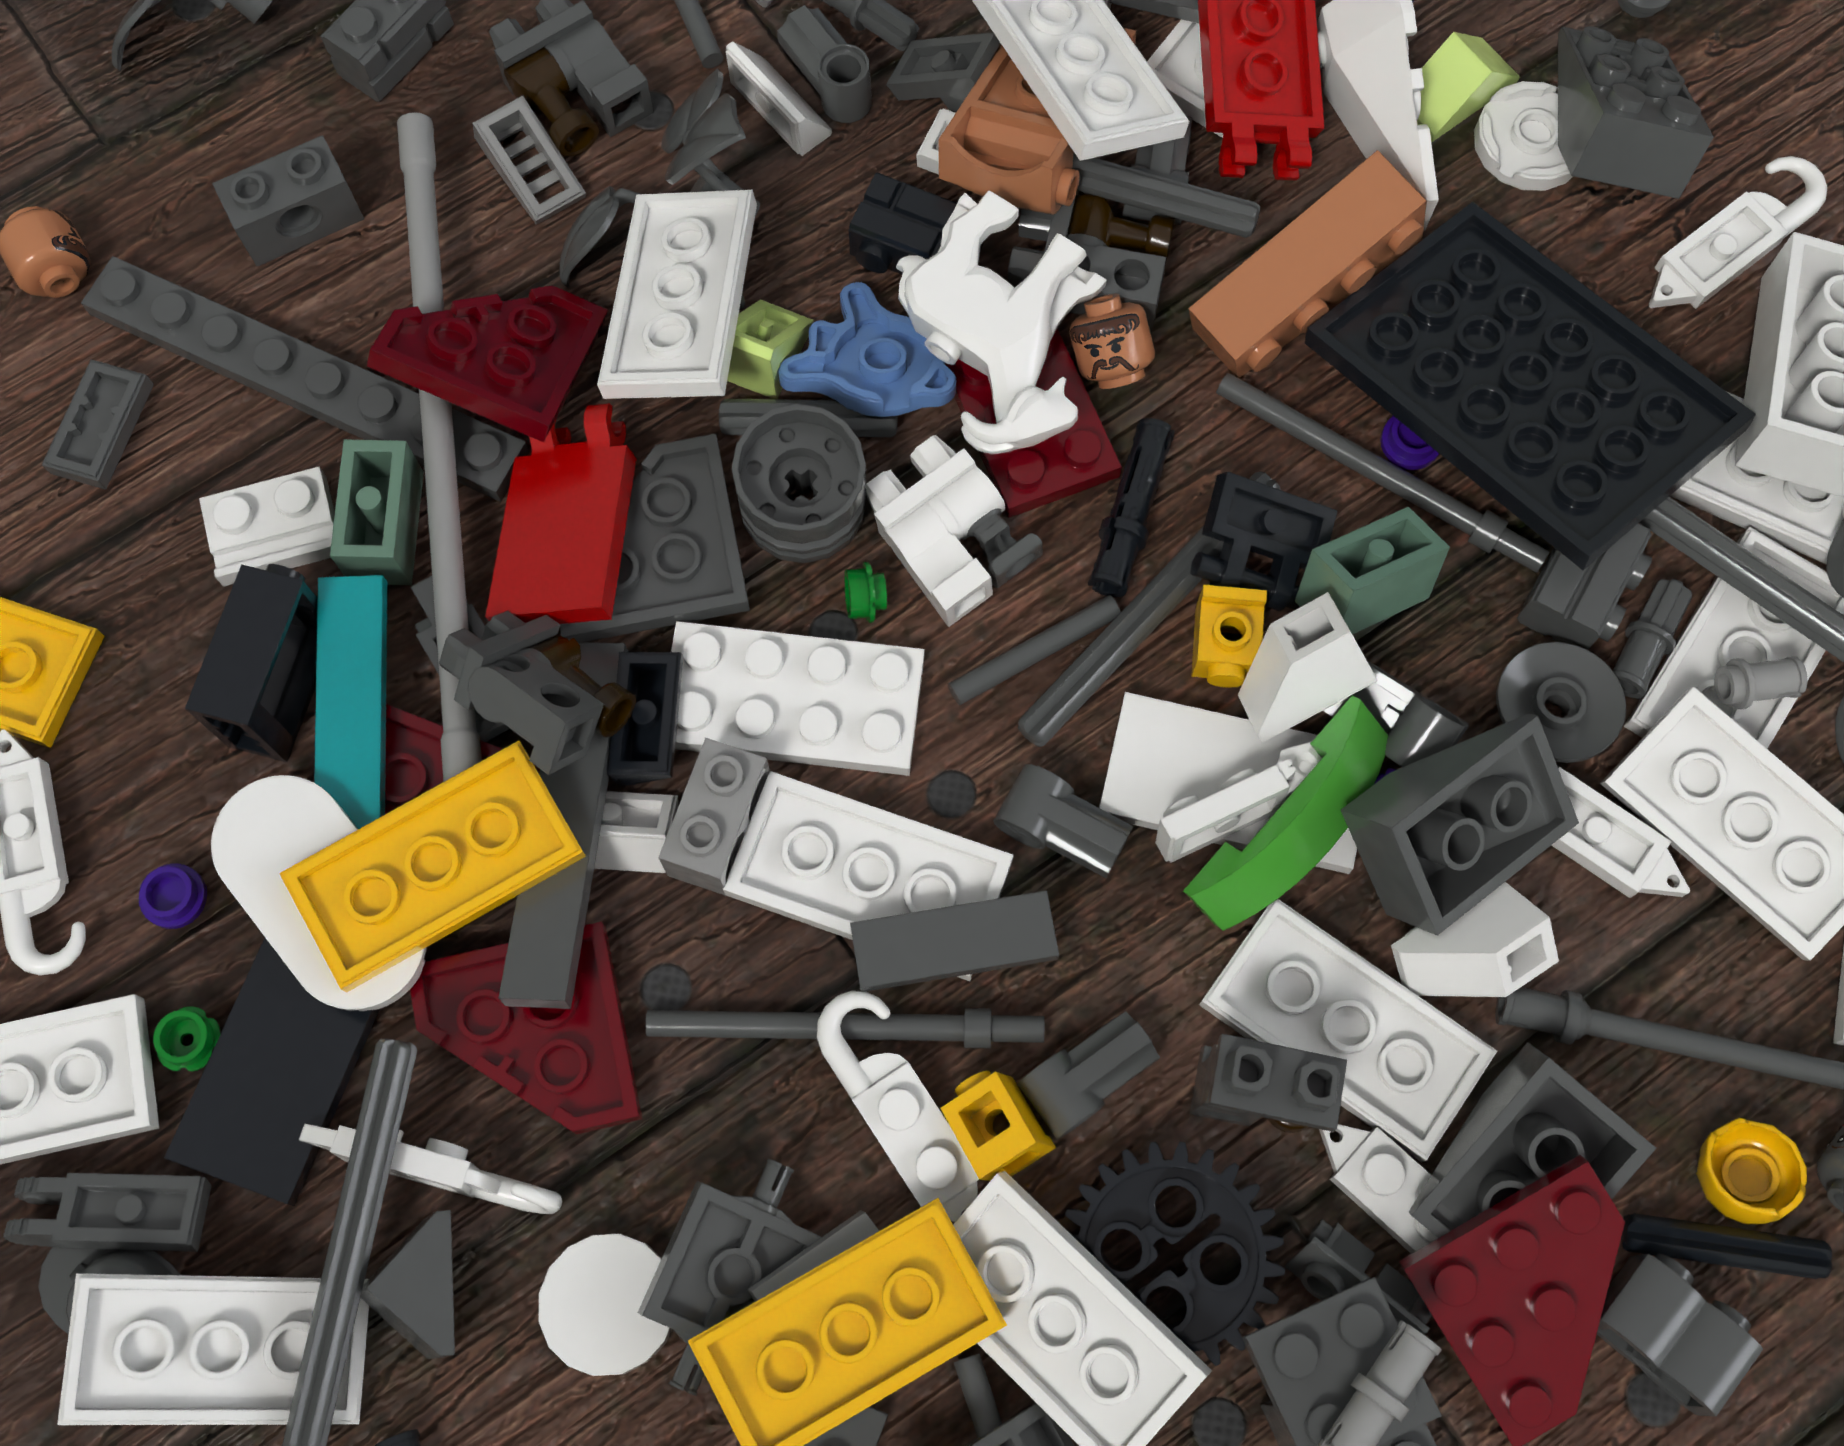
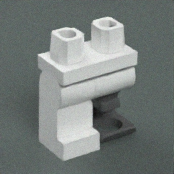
(936, 513)

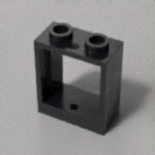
(260, 663)

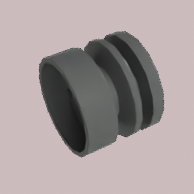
(802, 452)

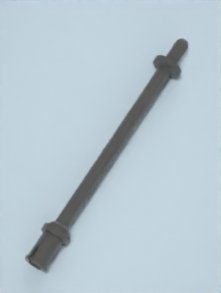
(1571, 1018)

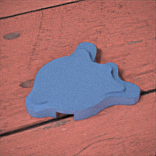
(869, 361)

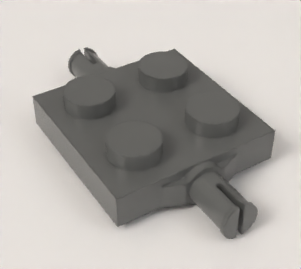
(716, 1256)

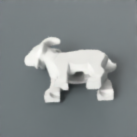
(996, 326)

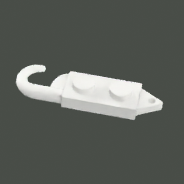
(1735, 238)
(1618, 845)
(30, 858)
(899, 1111)
(443, 1167)
(1380, 1181)

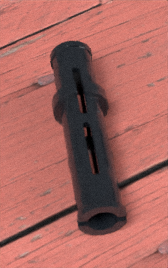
(1125, 528)

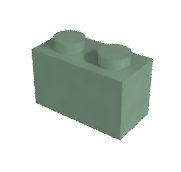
(377, 510)
(1376, 569)

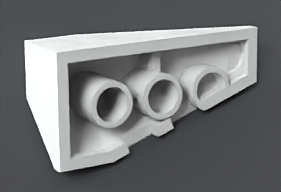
(1373, 87)

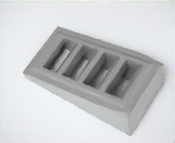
(507, 122)

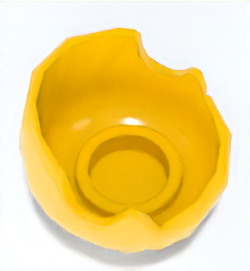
(1751, 1172)

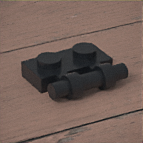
(1267, 523)

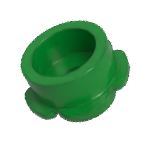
(864, 592)
(170, 1034)

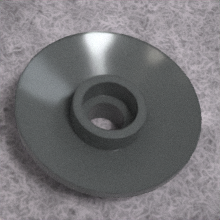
(1578, 685)

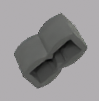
(1676, 1336)

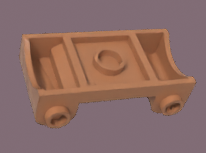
(1009, 143)

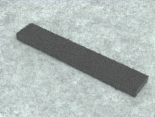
(552, 914)

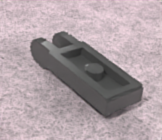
(114, 1212)

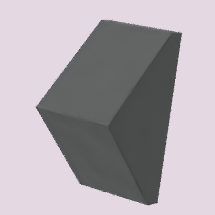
(417, 1288)

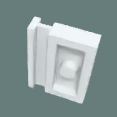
(270, 523)

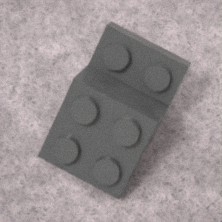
(1315, 1358)

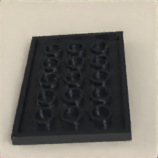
(1529, 383)

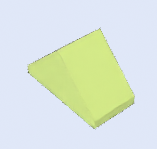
(1460, 82)
(762, 342)

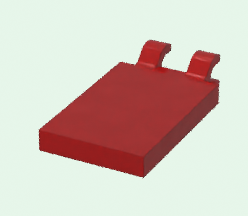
(1261, 81)
(565, 525)

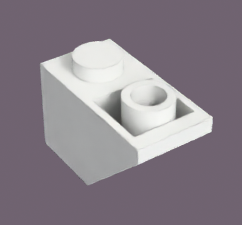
(1303, 668)
(1482, 953)

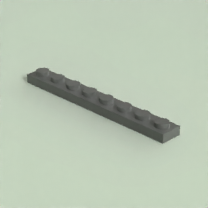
(292, 371)

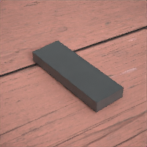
(954, 941)

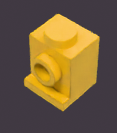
(1227, 611)
(972, 1120)

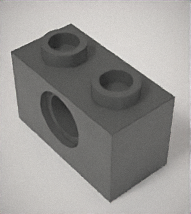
(288, 201)

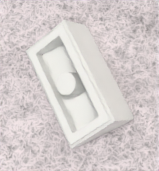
(775, 99)
(634, 831)

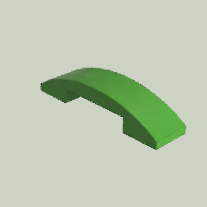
(1302, 829)

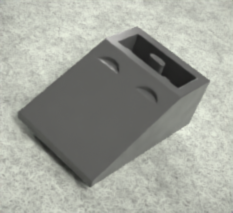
(1626, 113)

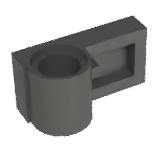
(1410, 719)

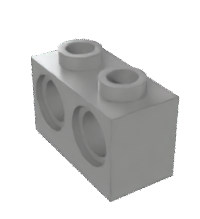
(713, 815)

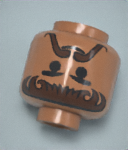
(42, 251)
(1112, 341)

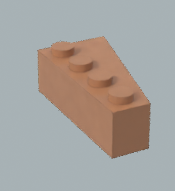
(1311, 266)

